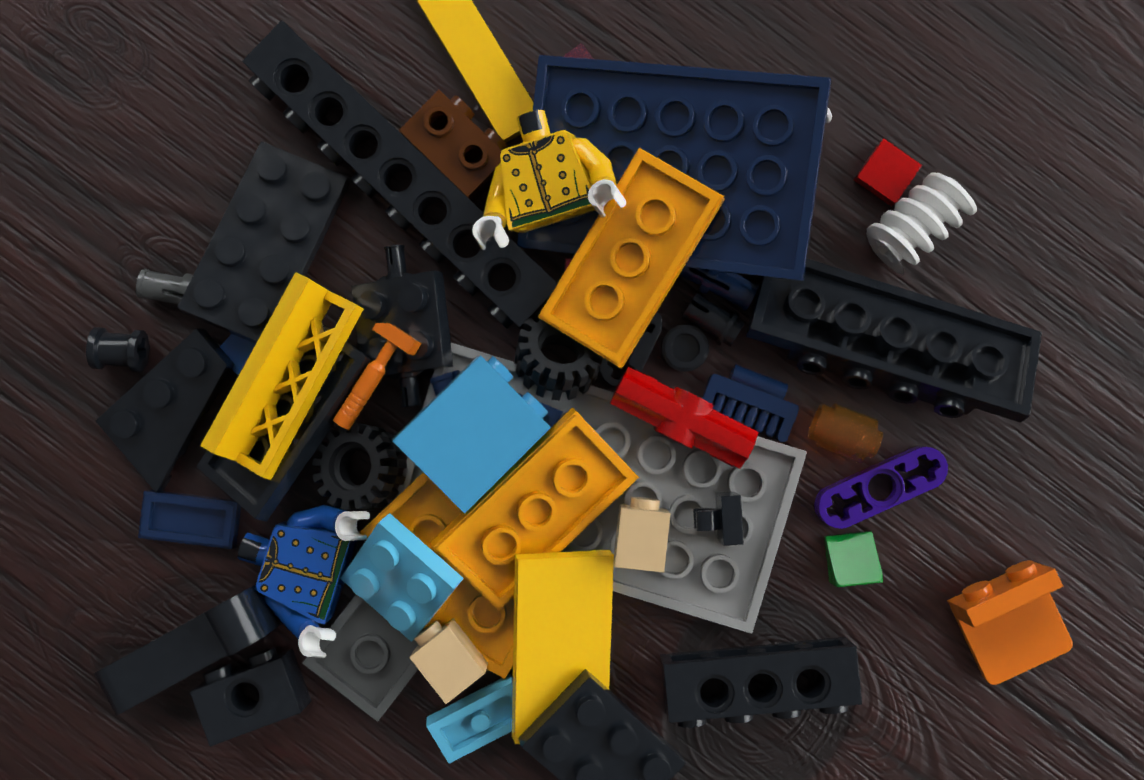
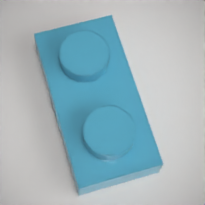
(473, 720)

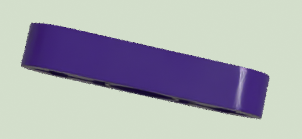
(917, 485)

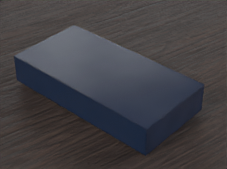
(189, 519)

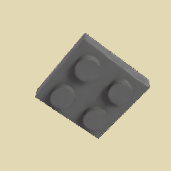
(366, 659)

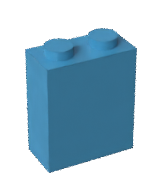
(473, 431)

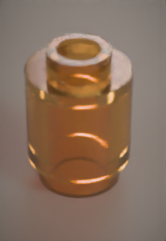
(845, 432)

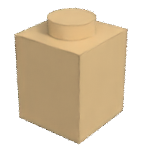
(642, 535)
(447, 659)

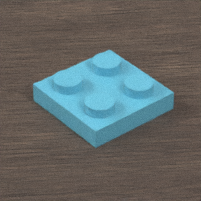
(401, 577)

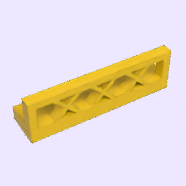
(275, 371)

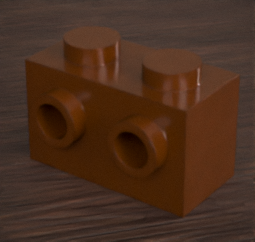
(455, 144)

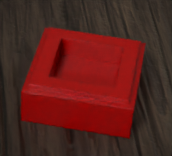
(887, 172)

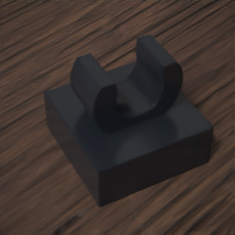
(724, 518)

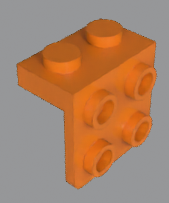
(1012, 621)

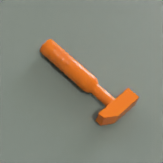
(374, 372)

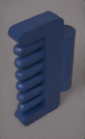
(760, 393)

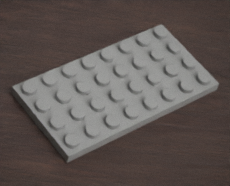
(699, 571)

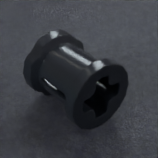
(117, 349)

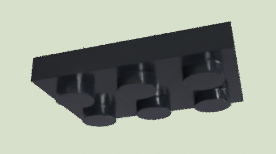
(598, 738)

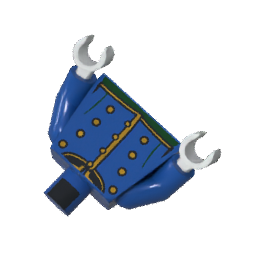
(304, 569)

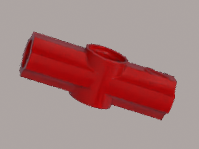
(684, 418)

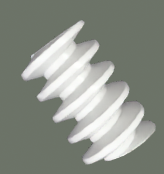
(917, 218)

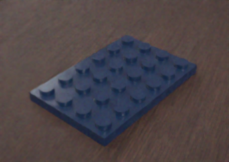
(729, 129)

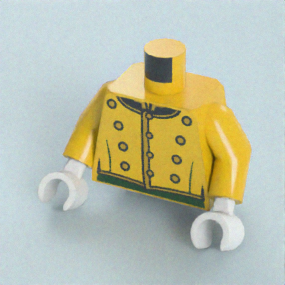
(545, 182)

